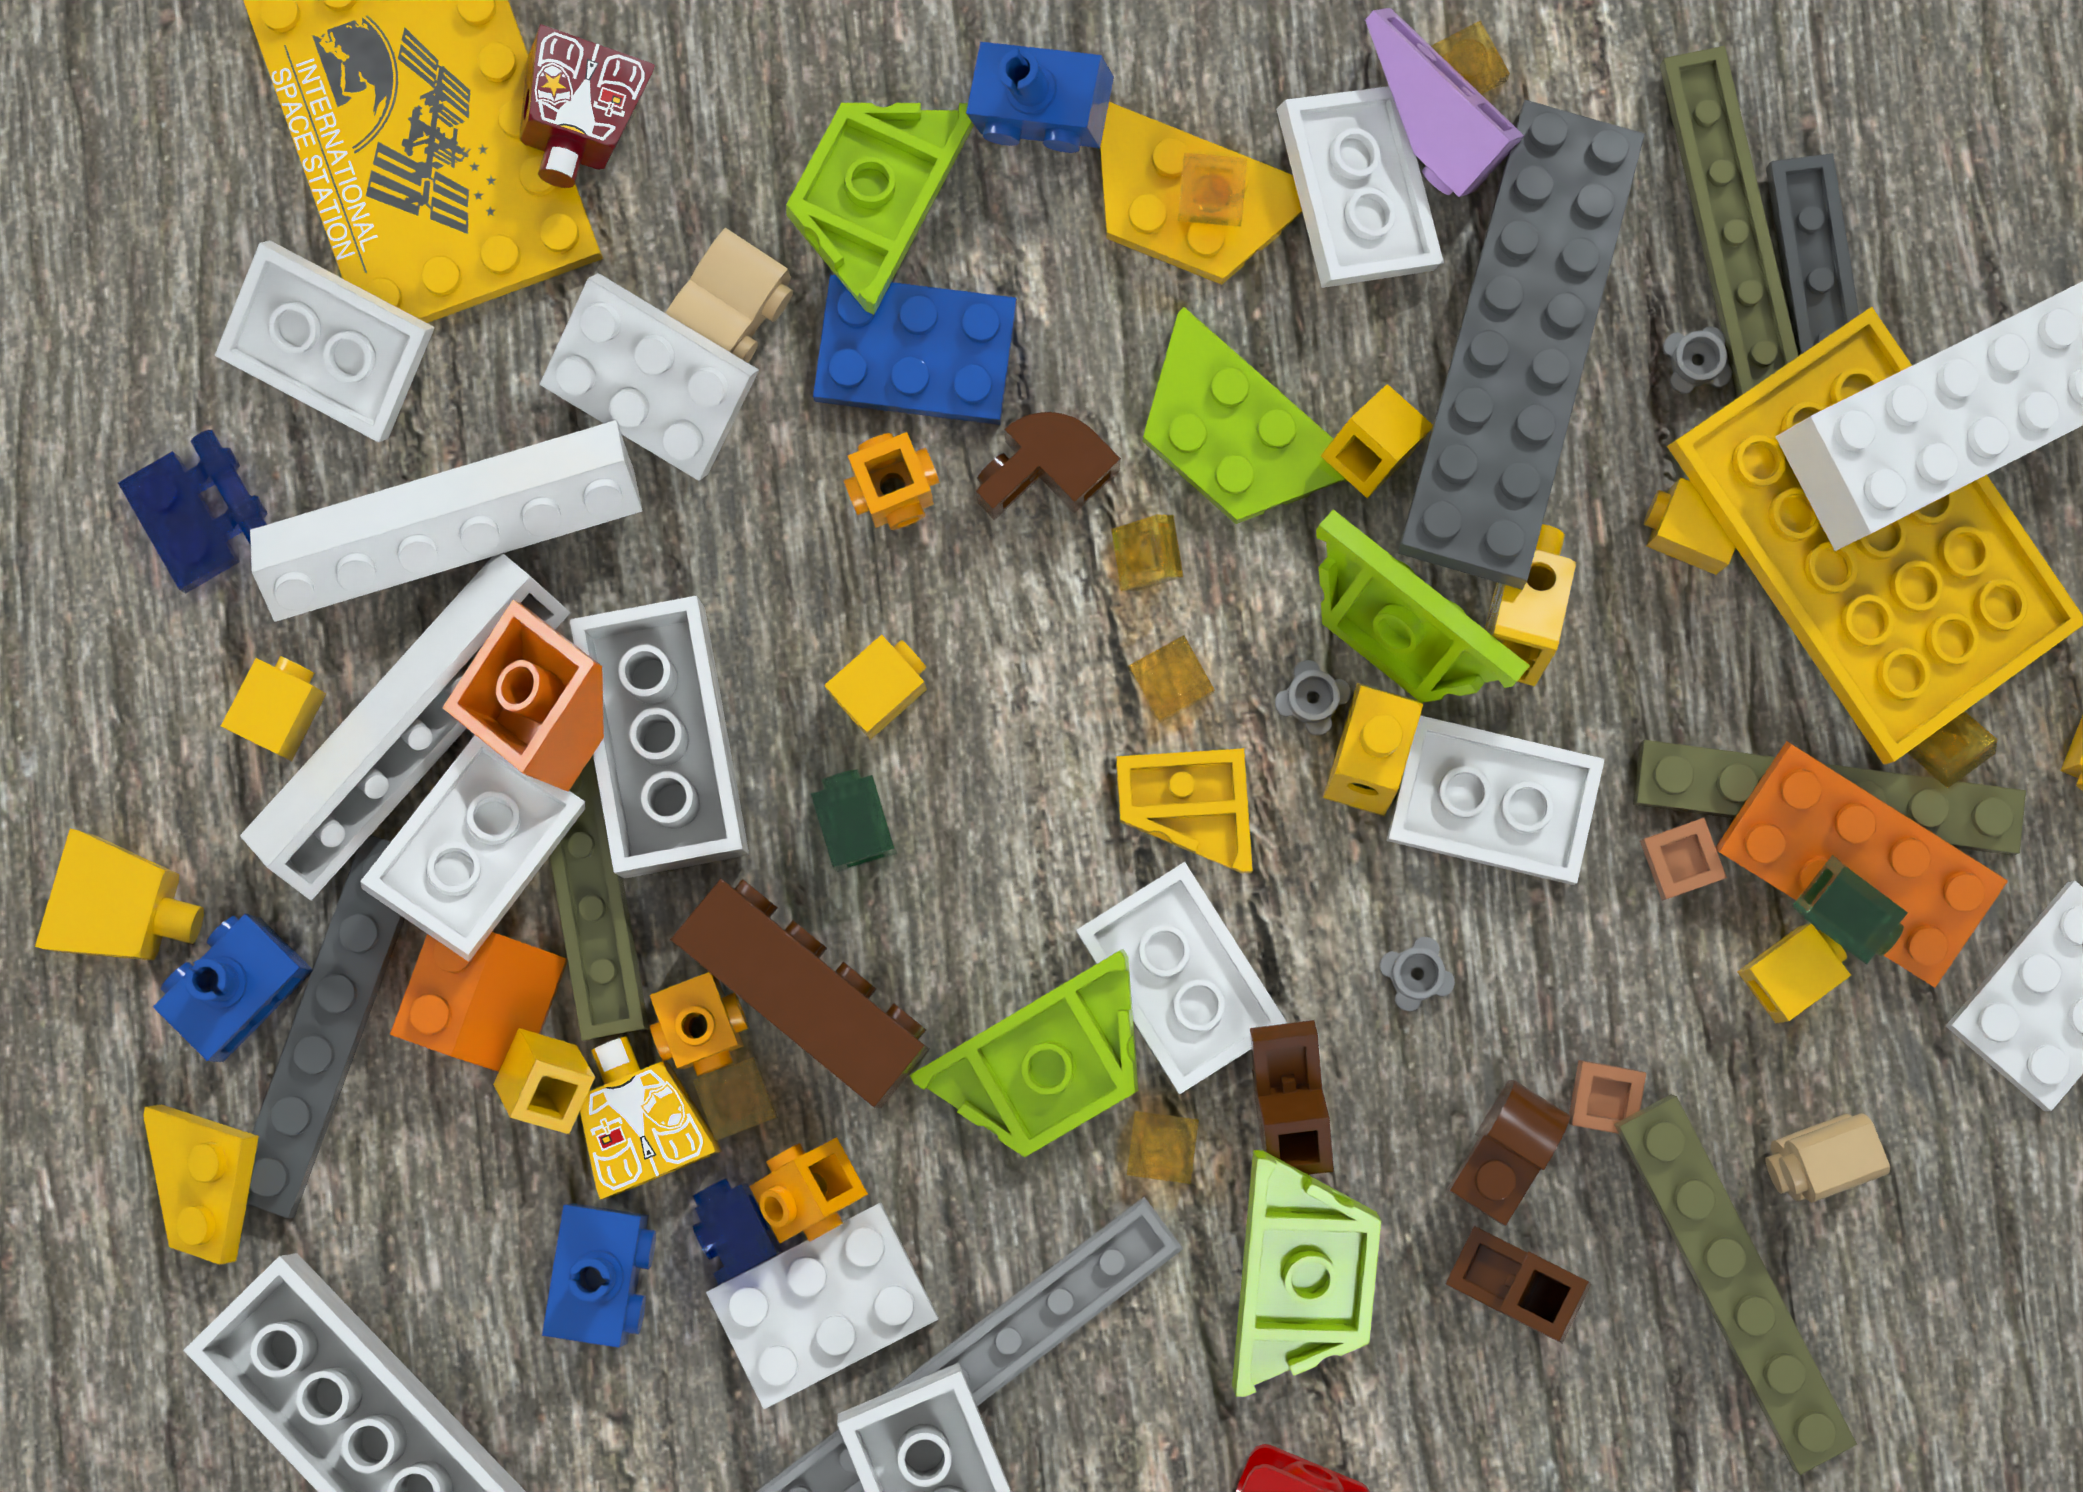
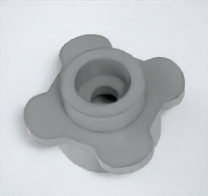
(1708, 345)
(1311, 679)
(1434, 980)

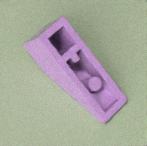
(1442, 113)

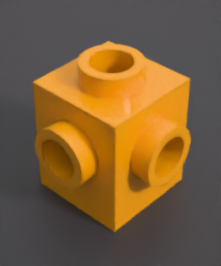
(891, 458)
(678, 1009)
(807, 1190)

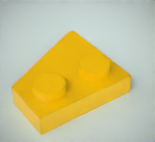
(1190, 802)
(200, 1180)

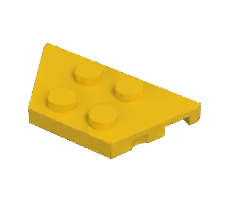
(1143, 196)

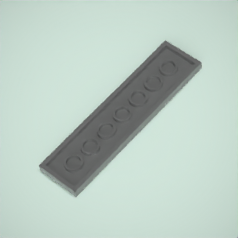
(1522, 346)

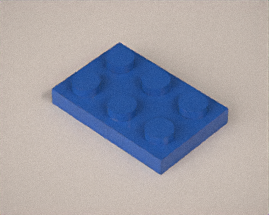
(918, 352)

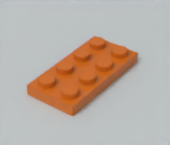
(1811, 812)

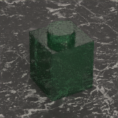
(853, 820)
(1851, 911)

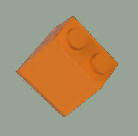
(533, 698)
(478, 1004)

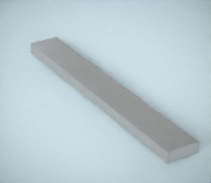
(1017, 1330)

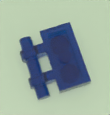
(178, 518)

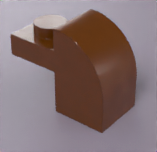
(1051, 448)
(1290, 1096)
(1510, 1151)
(1518, 1284)

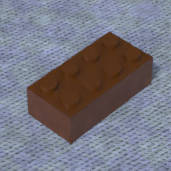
(799, 993)

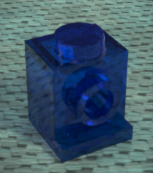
(733, 1229)

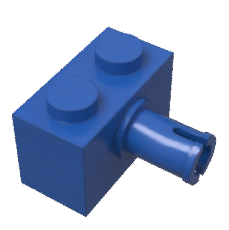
(1040, 96)
(231, 986)
(598, 1275)

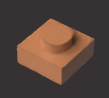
(1683, 859)
(1605, 1095)

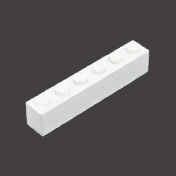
(444, 521)
(387, 737)

